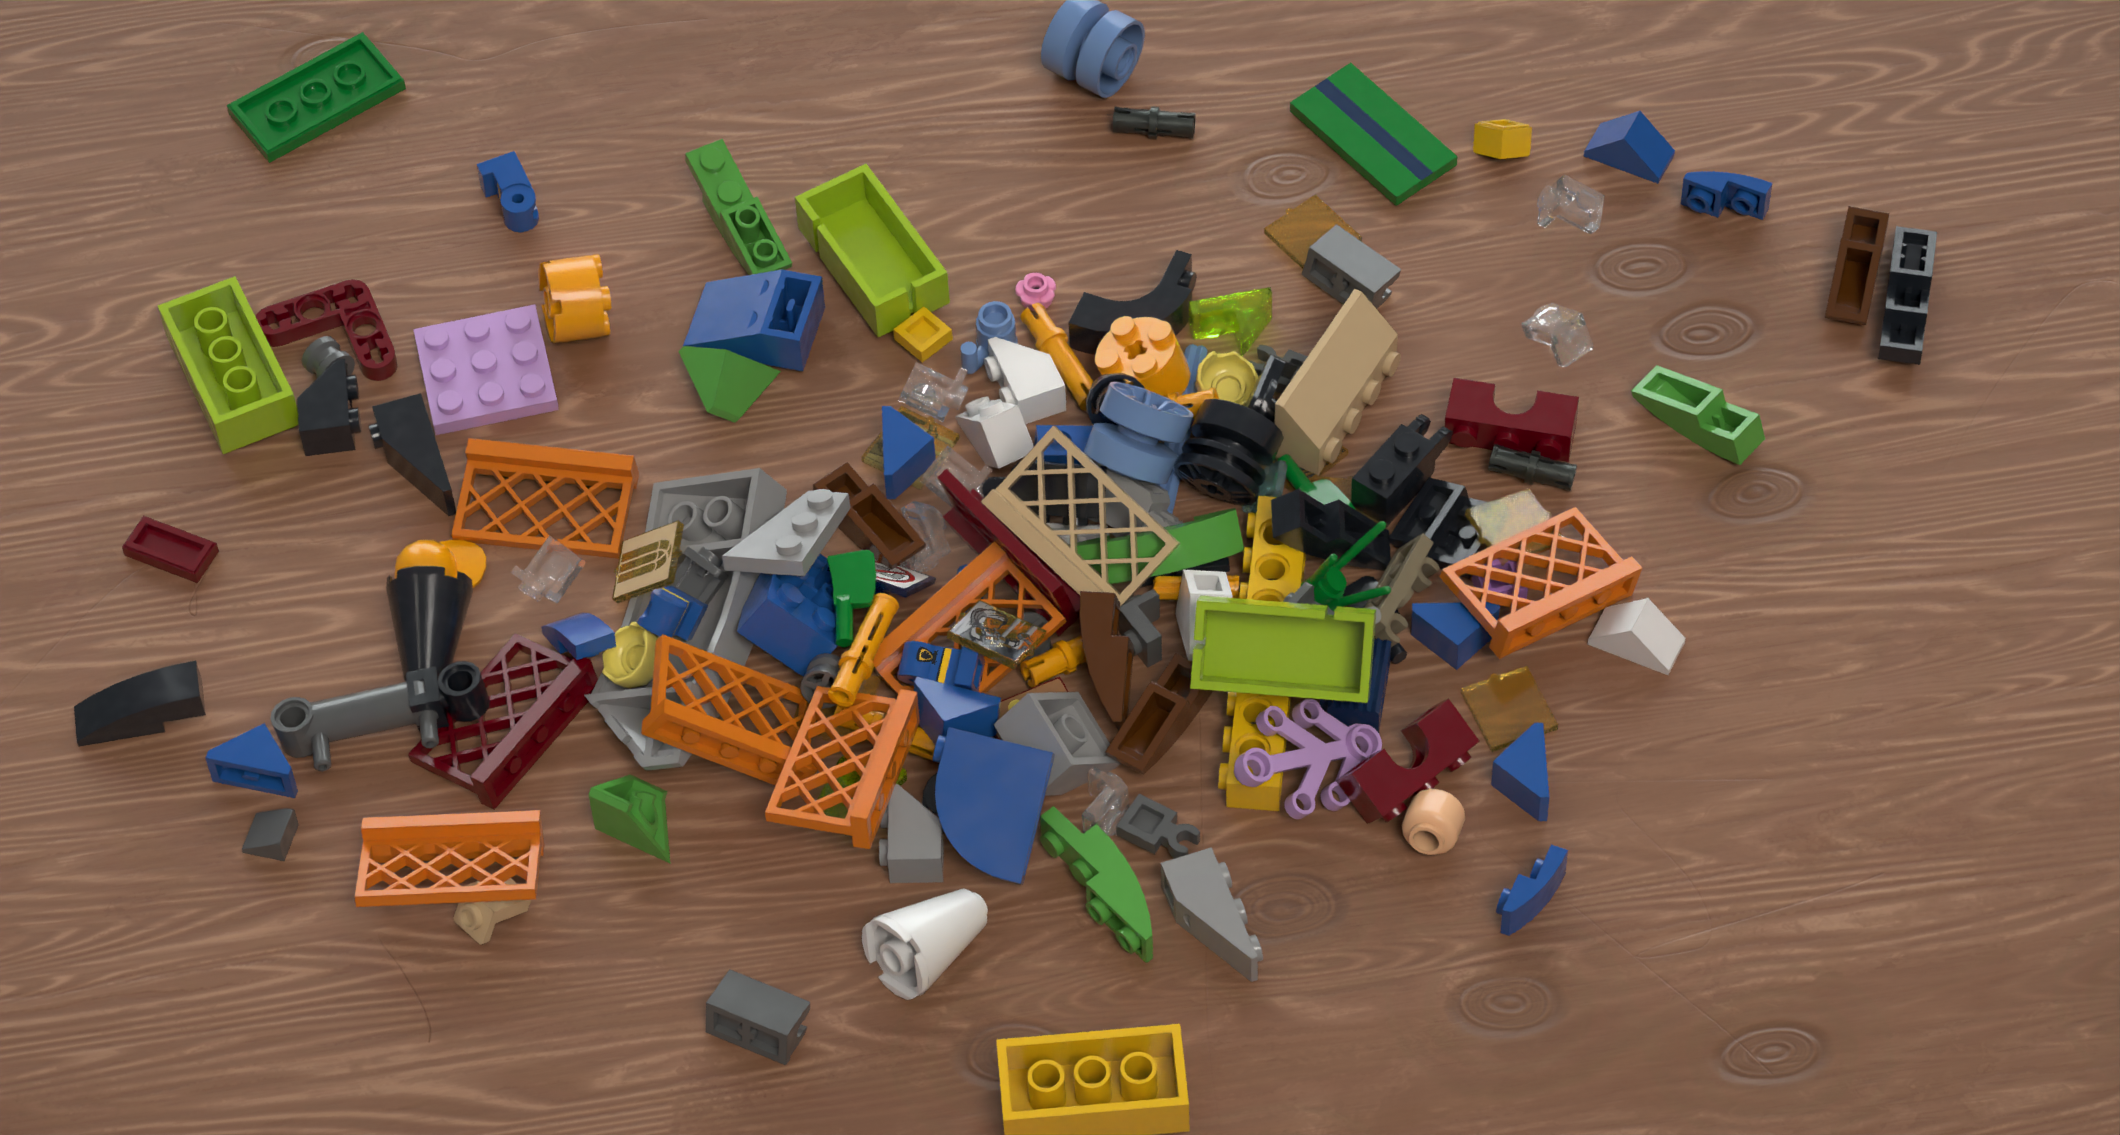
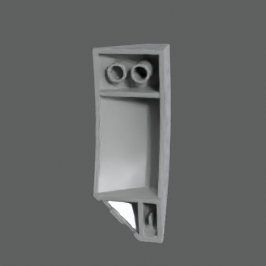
(716, 515)

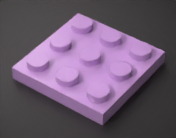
(485, 369)

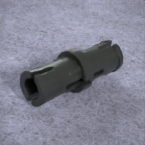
(1154, 122)
(1532, 467)

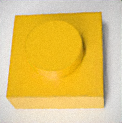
(923, 334)

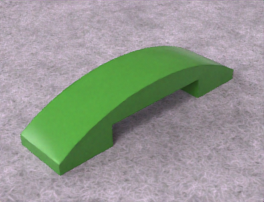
(1201, 542)

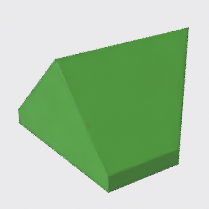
(726, 380)
(632, 813)

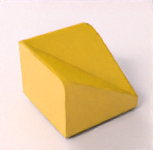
(1502, 139)

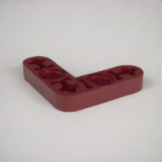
(347, 315)

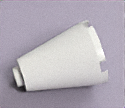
(923, 939)

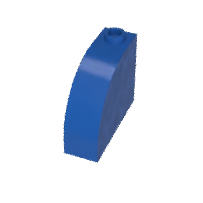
(991, 799)

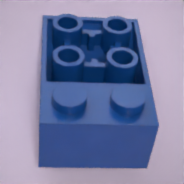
(761, 317)
(792, 616)

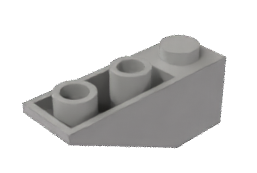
(1205, 908)

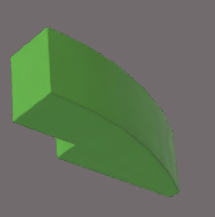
(1700, 413)

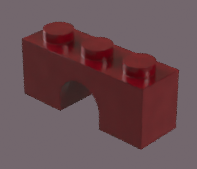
(1480, 424)
(1437, 740)

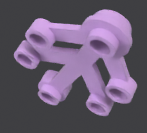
(1312, 753)

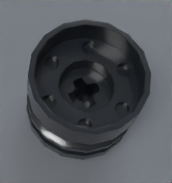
(1228, 452)

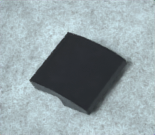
(1441, 516)

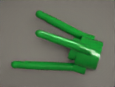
(1330, 581)

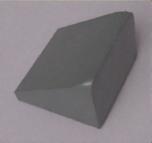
(271, 834)

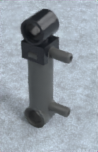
(422, 700)

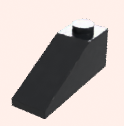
(411, 448)

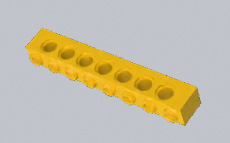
(1287, 567)

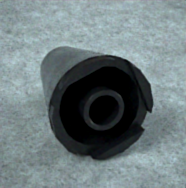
(427, 615)

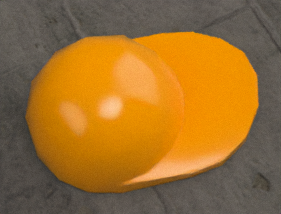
(450, 554)

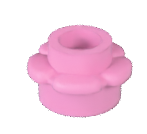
(1030, 295)

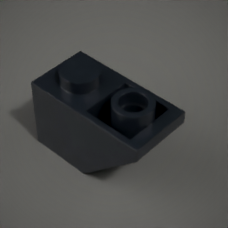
(327, 413)

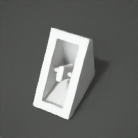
(1638, 634)

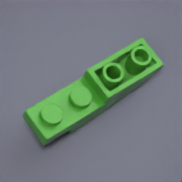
(736, 211)
(1110, 883)

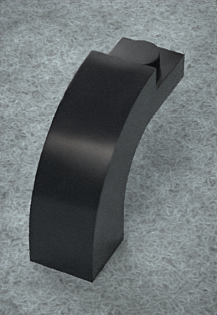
(1166, 302)

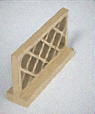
(1047, 542)

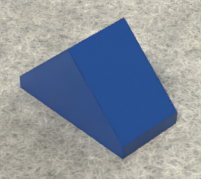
(1631, 146)
(906, 451)
(1450, 630)
(956, 708)
(252, 763)
(1522, 773)

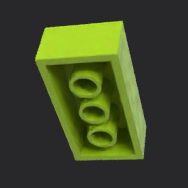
(229, 365)

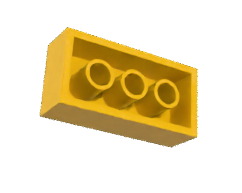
(1095, 1083)

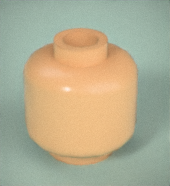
(1433, 821)

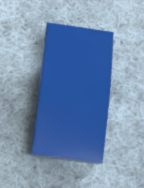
(1712, 191)
(581, 635)
(1533, 893)

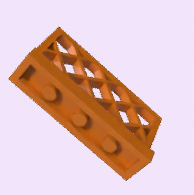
(558, 467)
(955, 598)
(1565, 603)
(713, 738)
(877, 778)
(447, 841)

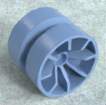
(1092, 45)
(1133, 444)

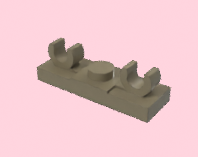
(1403, 575)

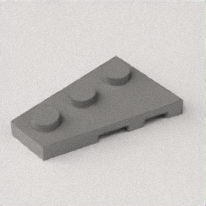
(792, 537)

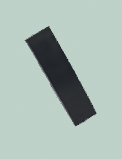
(1907, 295)

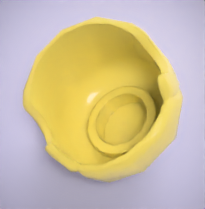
(1229, 374)
(632, 659)

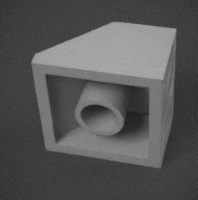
(1062, 726)

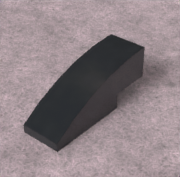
(1327, 529)
(140, 705)

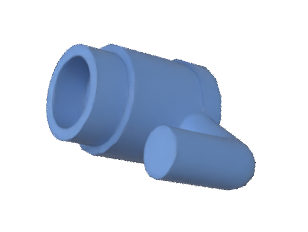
(992, 321)

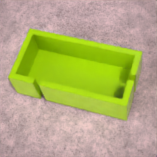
(871, 249)
(1283, 649)

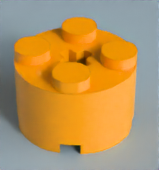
(574, 299)
(1146, 351)

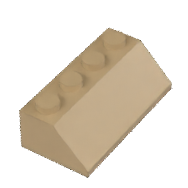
(1336, 384)

